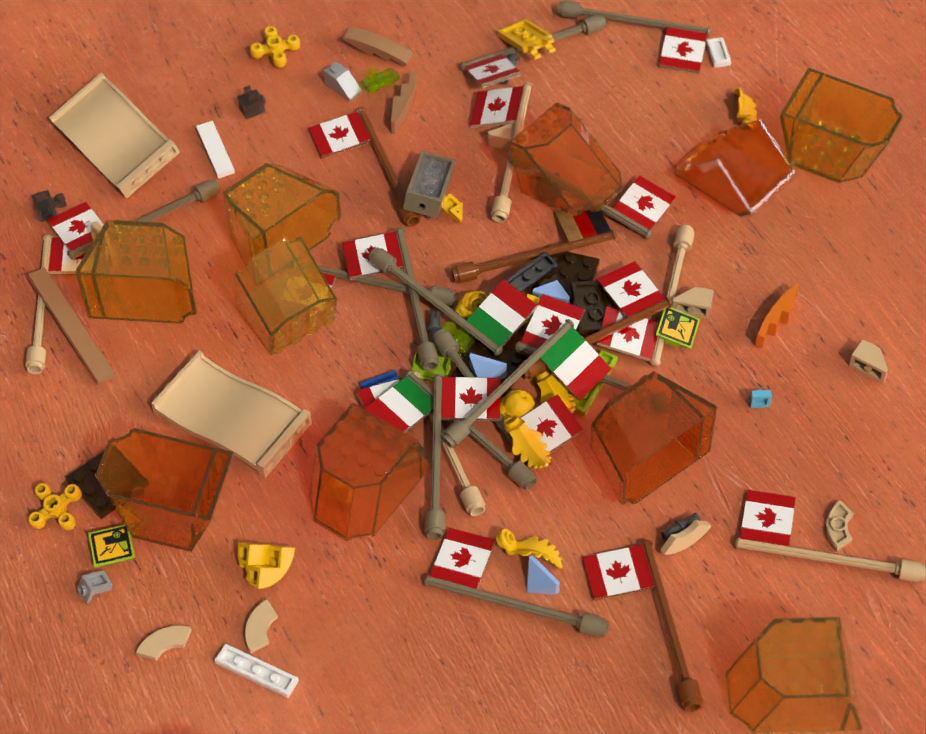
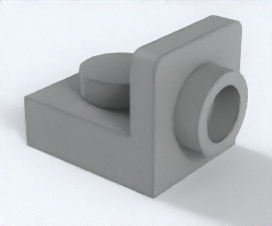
(93, 584)

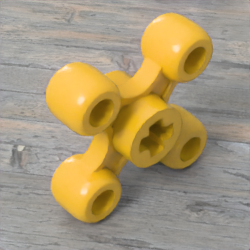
(275, 46)
(55, 506)

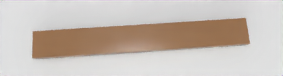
(71, 326)

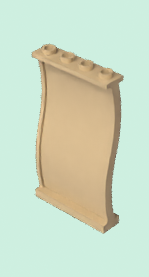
(114, 135)
(232, 413)

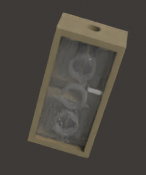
(429, 184)

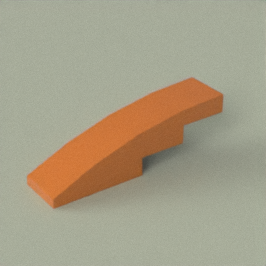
(779, 313)

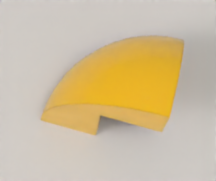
(264, 562)

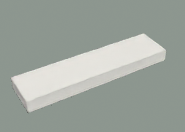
(215, 149)
(256, 670)

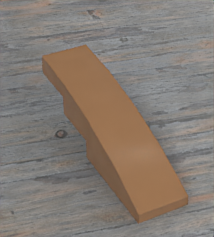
(377, 44)
(403, 103)

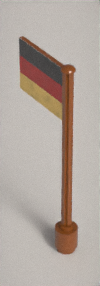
(578, 229)

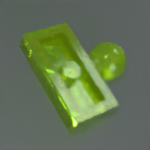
(378, 80)
(461, 336)

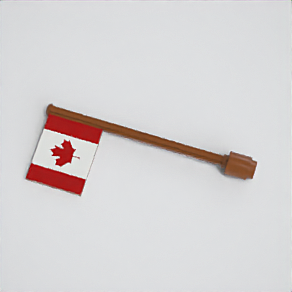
(351, 132)
(633, 296)
(635, 571)

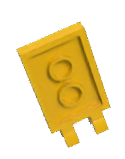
(527, 37)

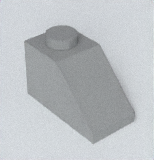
(341, 81)

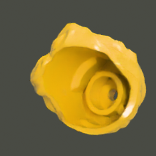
(470, 302)
(516, 403)

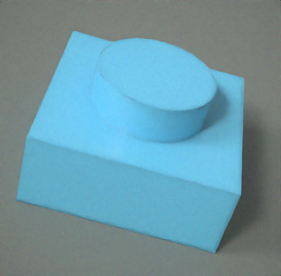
(760, 398)

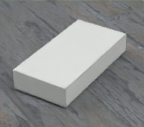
(718, 52)

